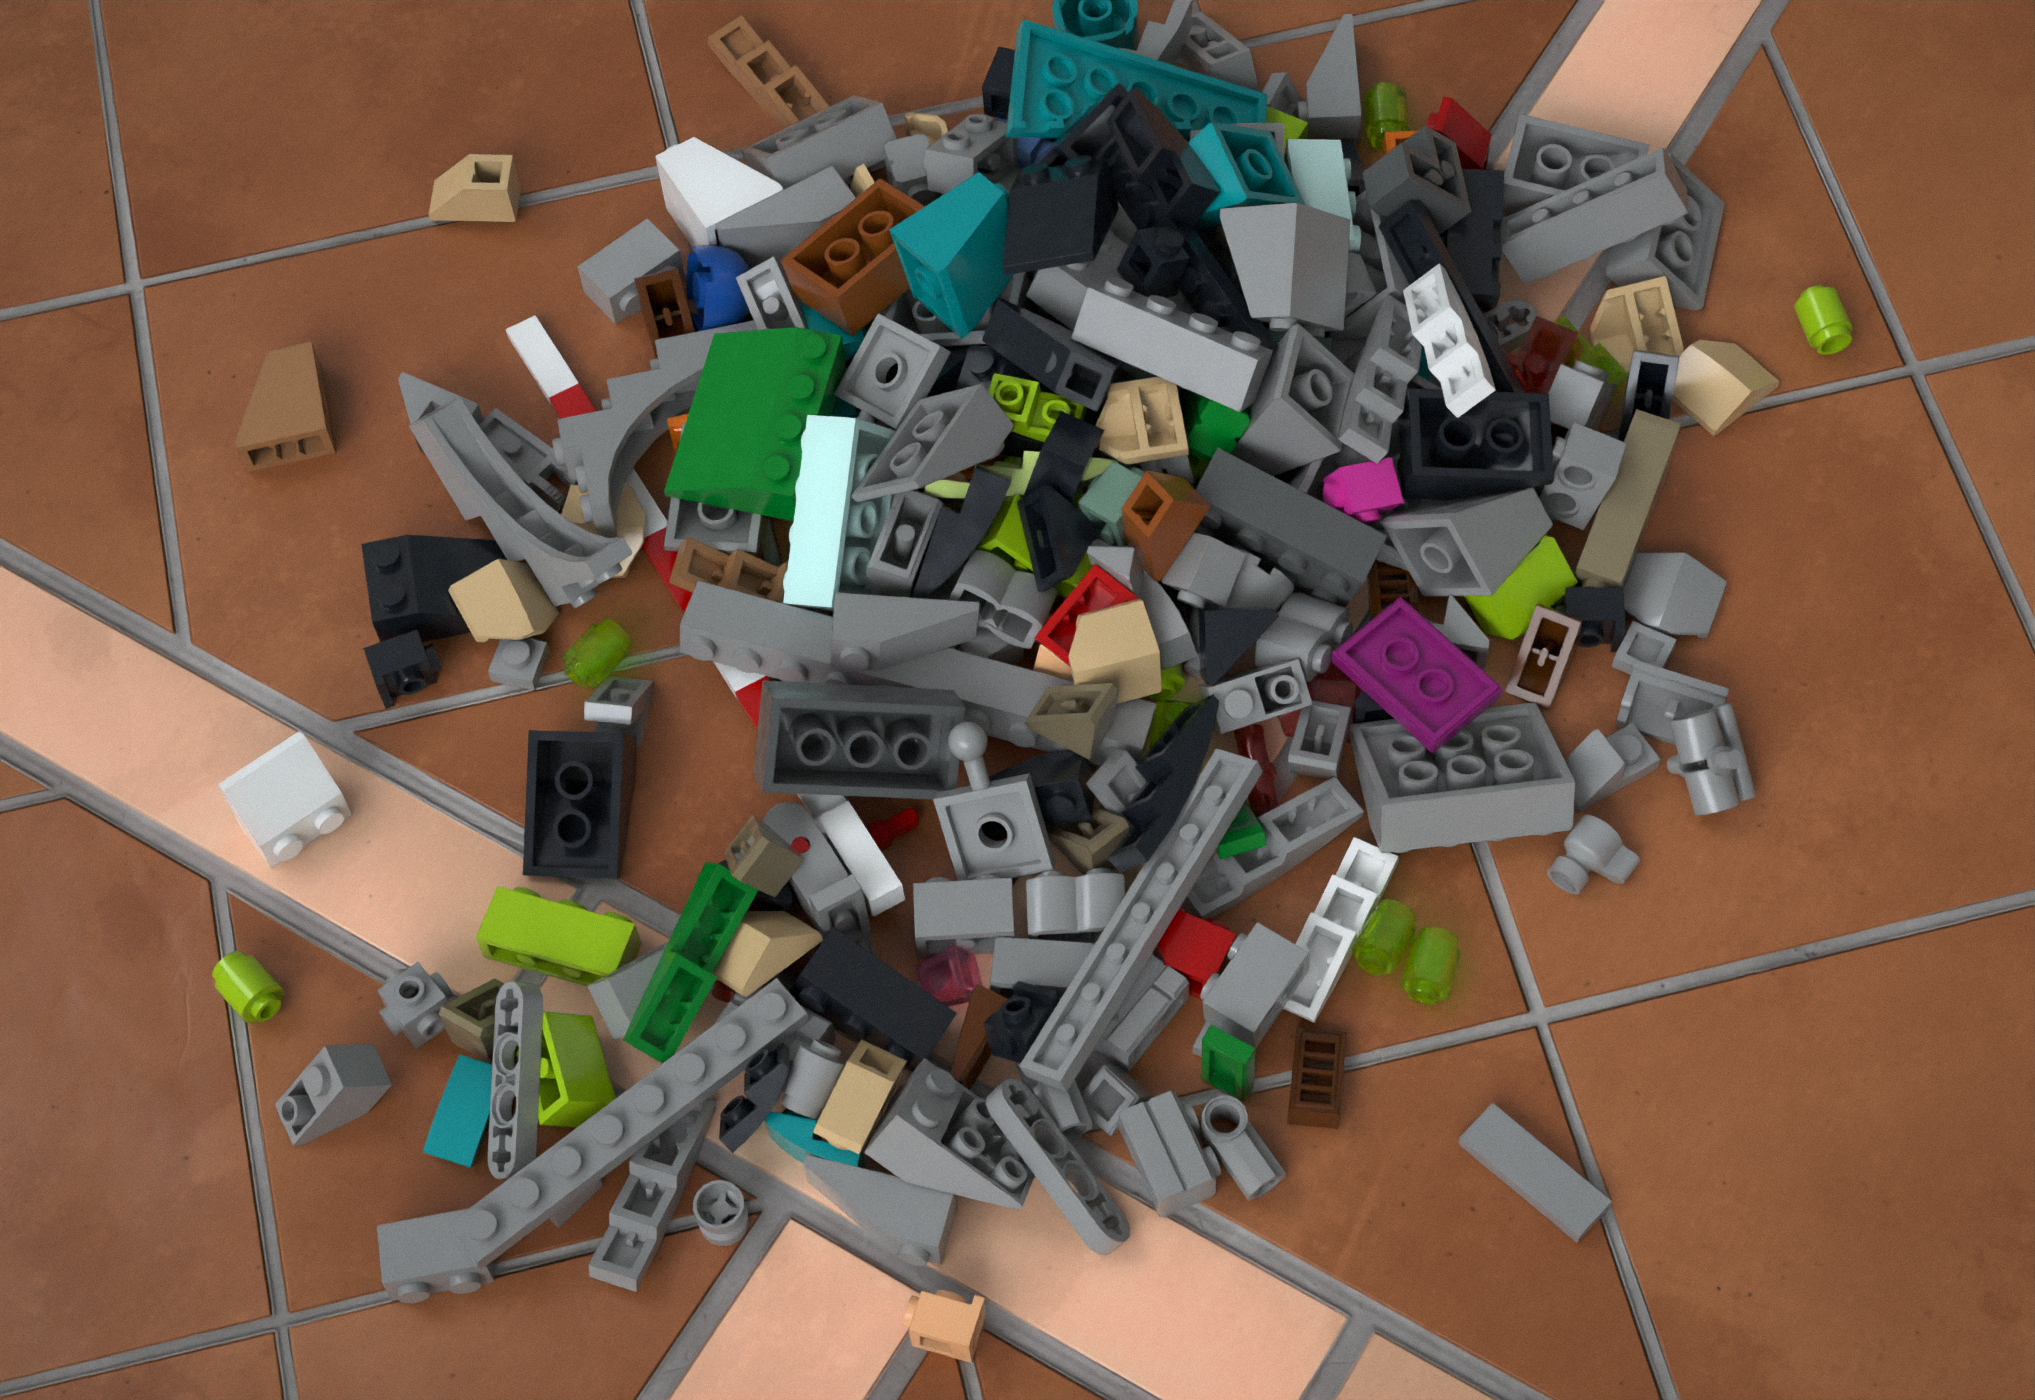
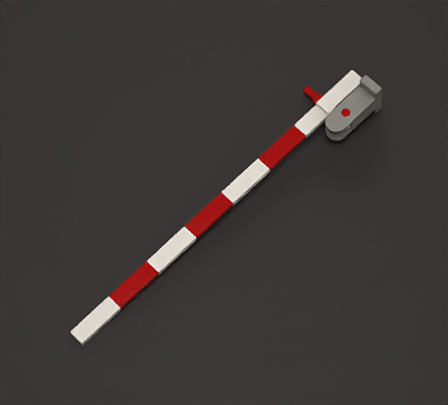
(841, 855)

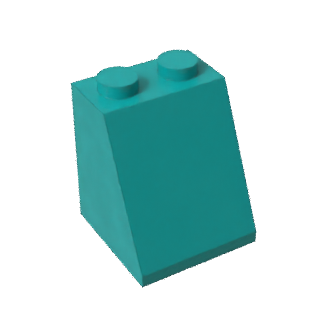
(1244, 168)
(957, 252)

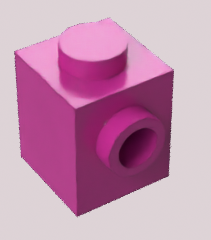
(1363, 490)

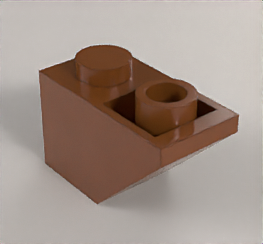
(1161, 520)

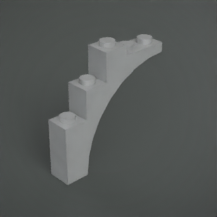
(607, 443)
(525, 527)

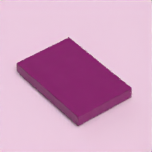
(1416, 674)

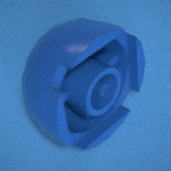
(714, 286)

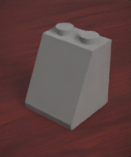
(1290, 264)
(1296, 407)
(1468, 541)

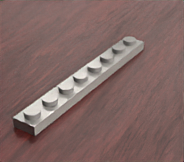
(1140, 921)
(627, 1124)

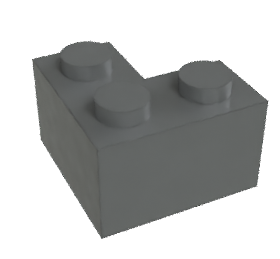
(1423, 170)

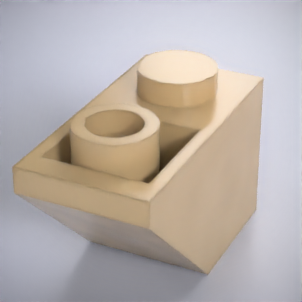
(477, 190)
(859, 1097)

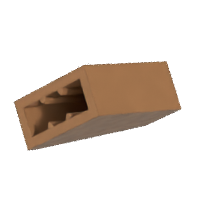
(286, 411)

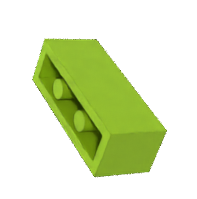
(555, 936)

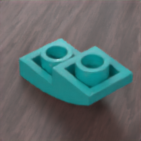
(462, 1113)
(796, 1137)

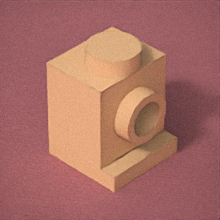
(945, 1323)

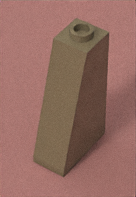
(1629, 502)

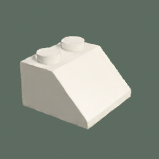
(285, 799)

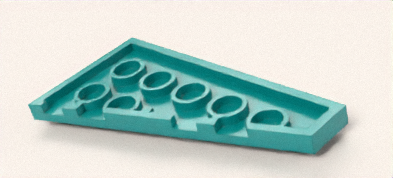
(1065, 75)

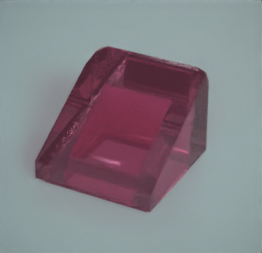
(950, 976)

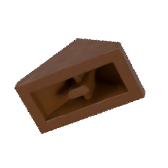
(664, 305)
(1545, 656)

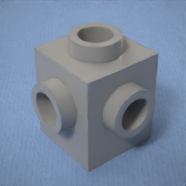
(414, 1003)

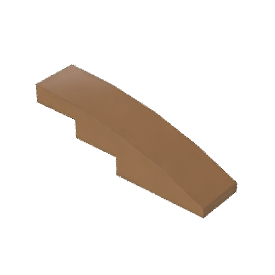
(765, 74)
(734, 571)

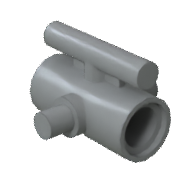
(1711, 759)

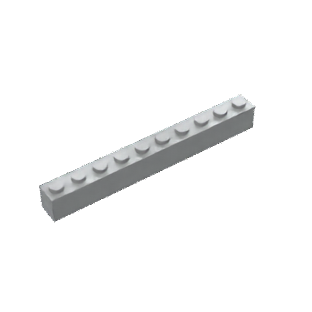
(796, 647)

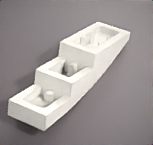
(1448, 340)
(1337, 923)

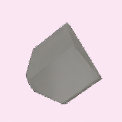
(1673, 593)

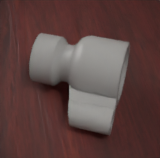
(1595, 848)

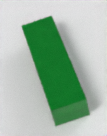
(688, 961)

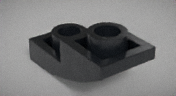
(762, 1086)

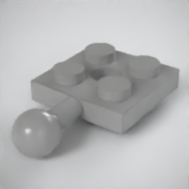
(883, 347)
(1005, 801)

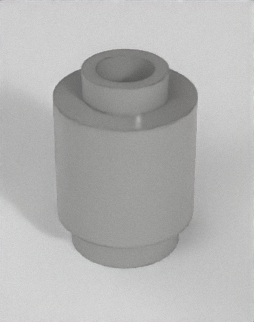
(812, 1078)

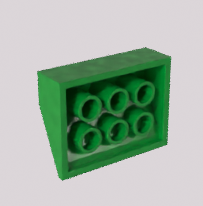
(750, 418)

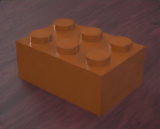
(851, 262)

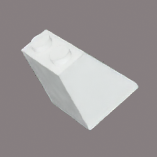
(707, 187)

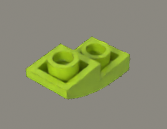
(1029, 408)

